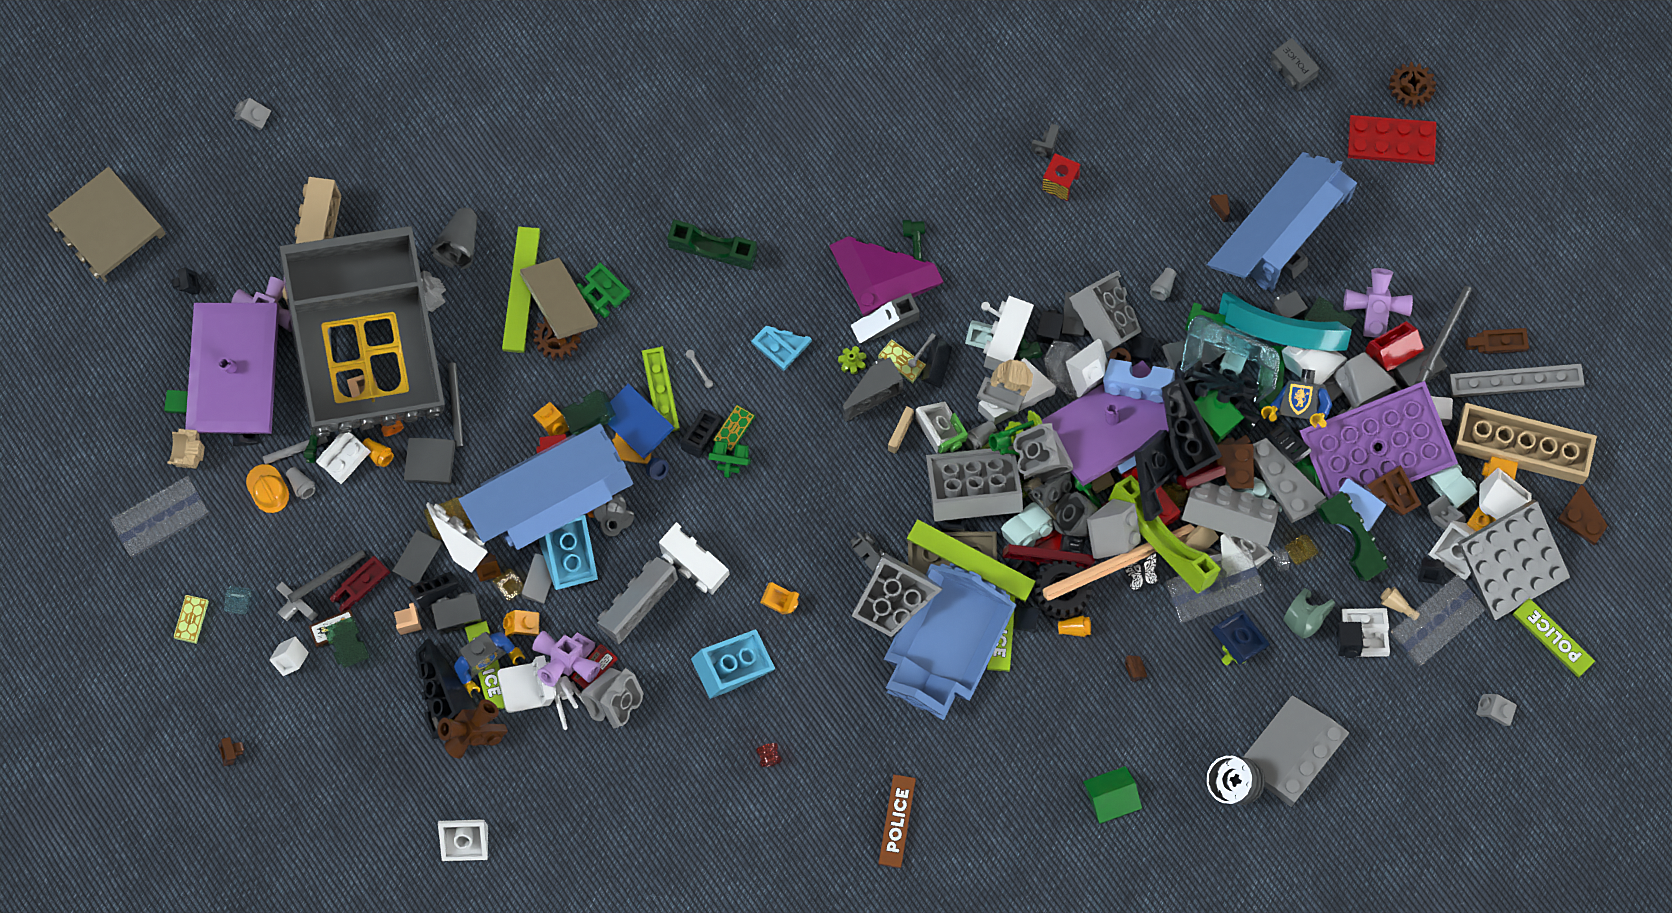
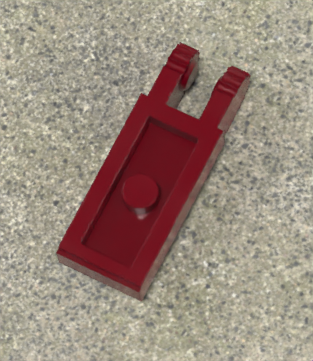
(360, 583)

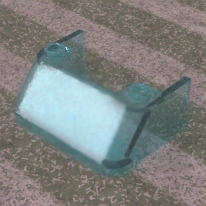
(1212, 332)

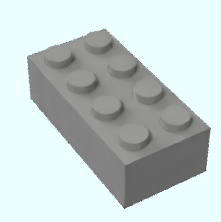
(1231, 512)

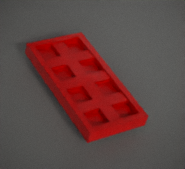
(1392, 139)

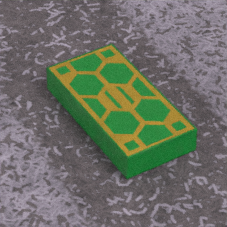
(735, 427)

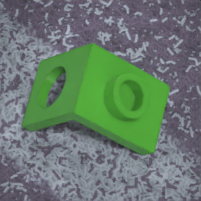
(956, 442)

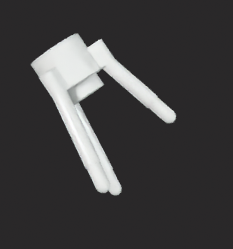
(565, 690)

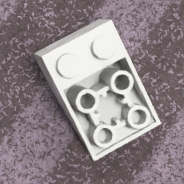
(461, 542)

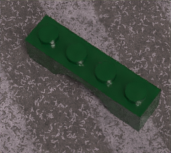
(733, 251)
(1367, 559)

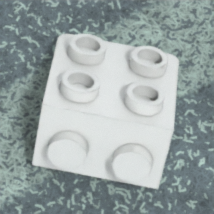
(523, 688)

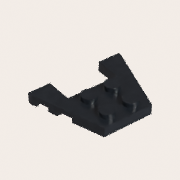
(1154, 467)

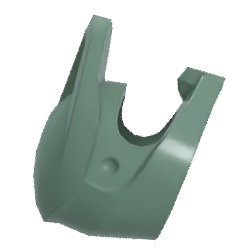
(1305, 618)

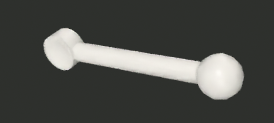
(986, 307)

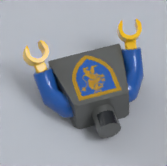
(1301, 400)
(482, 653)

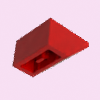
(1395, 346)

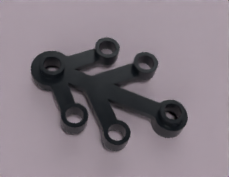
(1228, 379)

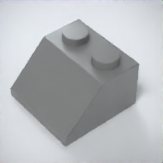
(1114, 529)

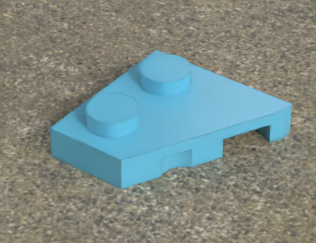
(780, 346)

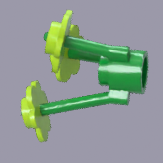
(1004, 439)

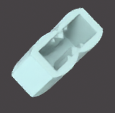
(1453, 485)
(1028, 526)

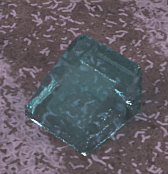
(237, 600)

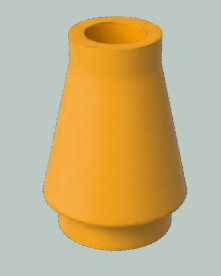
(379, 453)
(1075, 626)

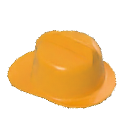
(267, 488)

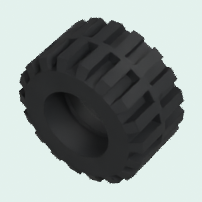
(1056, 607)

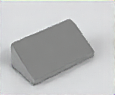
(537, 581)

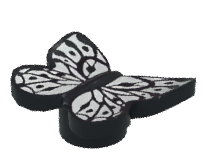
(1144, 572)

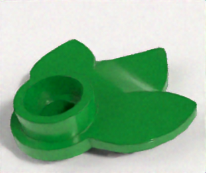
(1087, 490)

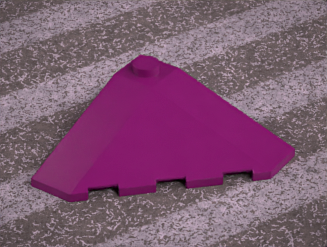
(882, 275)

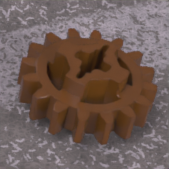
(1419, 79)
(552, 342)

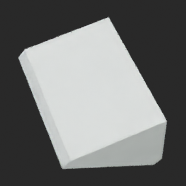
(936, 423)
(463, 840)

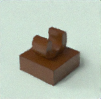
(488, 568)
(230, 751)

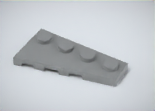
(1285, 481)

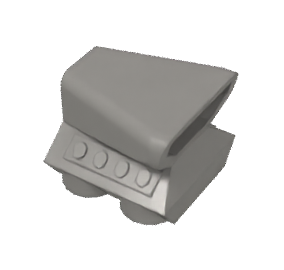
(1363, 380)
(1041, 453)
(613, 696)

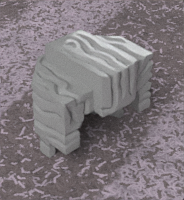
(432, 290)

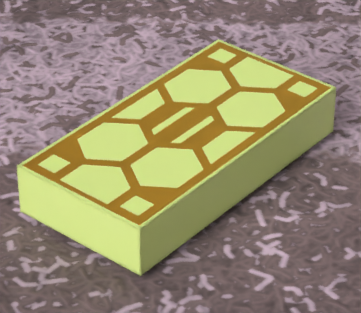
(900, 358)
(191, 619)

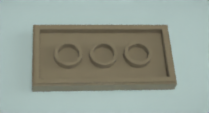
(558, 298)
(981, 541)

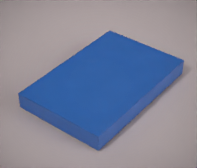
(638, 421)

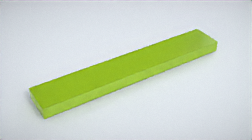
(519, 295)
(971, 560)

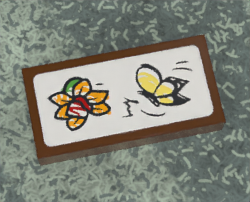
(318, 629)

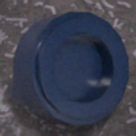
(657, 468)

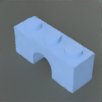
(1120, 381)

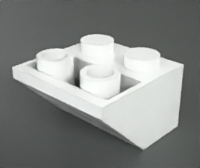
(1501, 494)

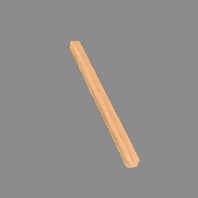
(1107, 567)

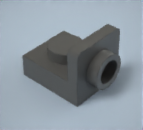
(1048, 142)

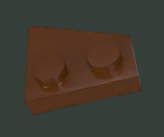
(1394, 491)
(1583, 517)

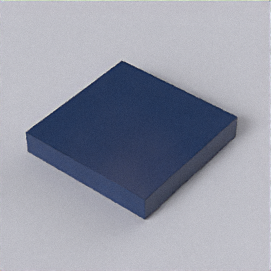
(1240, 637)

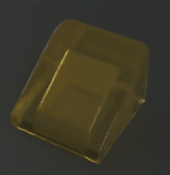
(1177, 493)
(1301, 549)
(509, 584)

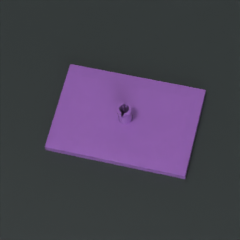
(232, 368)
(1403, 426)
(1106, 428)

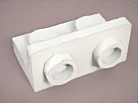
(343, 456)

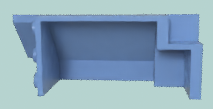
(1284, 220)
(548, 489)
(948, 641)

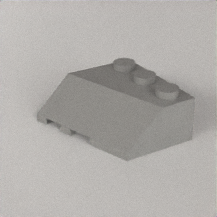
(1106, 311)
(894, 595)

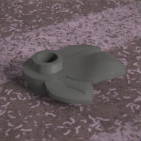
(614, 512)

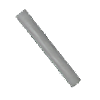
(290, 450)

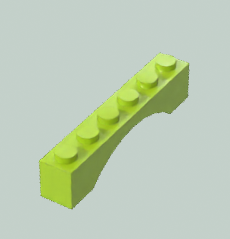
(1190, 564)

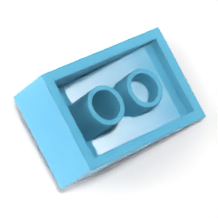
(569, 554)
(732, 663)

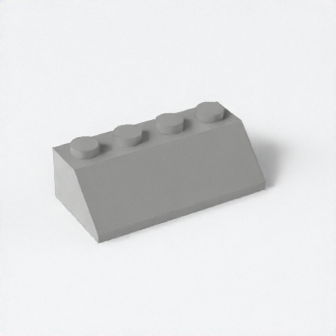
(637, 599)

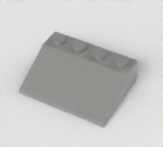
(973, 484)
(1295, 748)

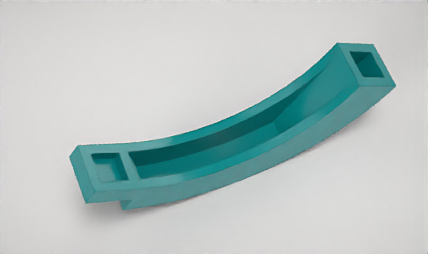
(1283, 330)

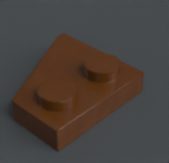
(1239, 465)

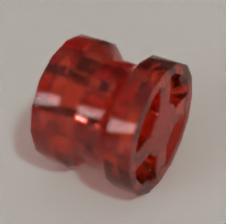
(768, 755)

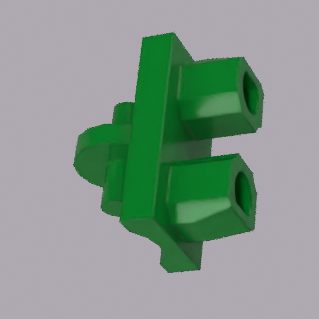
(720, 454)

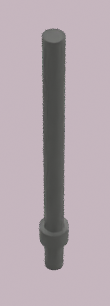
(1428, 365)

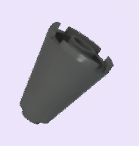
(457, 240)
(1072, 515)

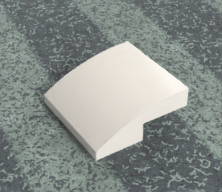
(1374, 629)

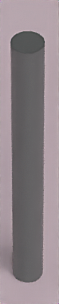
(455, 405)
(321, 579)

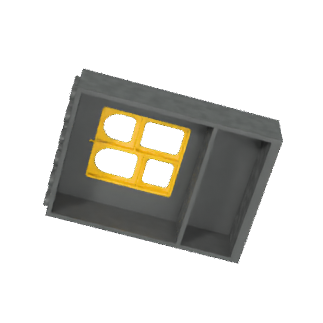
(355, 283)

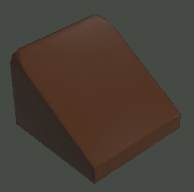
(1221, 206)
(1135, 668)

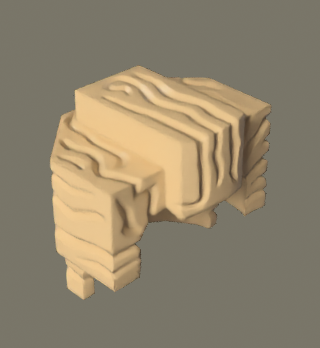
(1014, 376)
(186, 449)

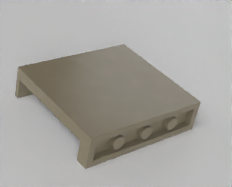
(104, 223)

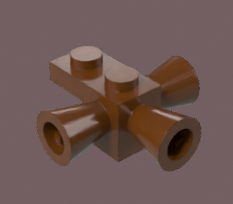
(471, 728)

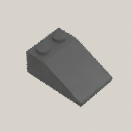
(876, 387)

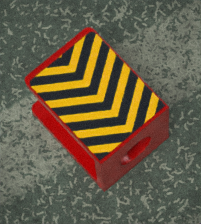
(1059, 185)

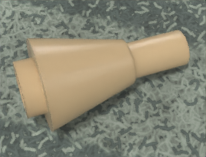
(1394, 600)

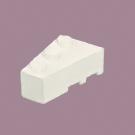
(1007, 332)
(1039, 390)
(692, 560)

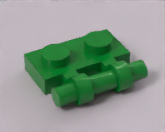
(607, 285)

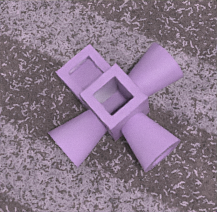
(272, 295)
(1377, 303)
(566, 656)

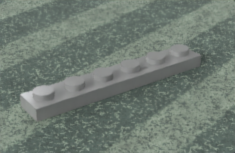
(1516, 380)

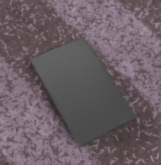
(417, 557)

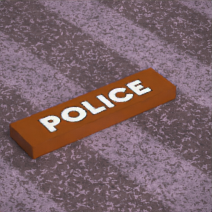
(897, 821)

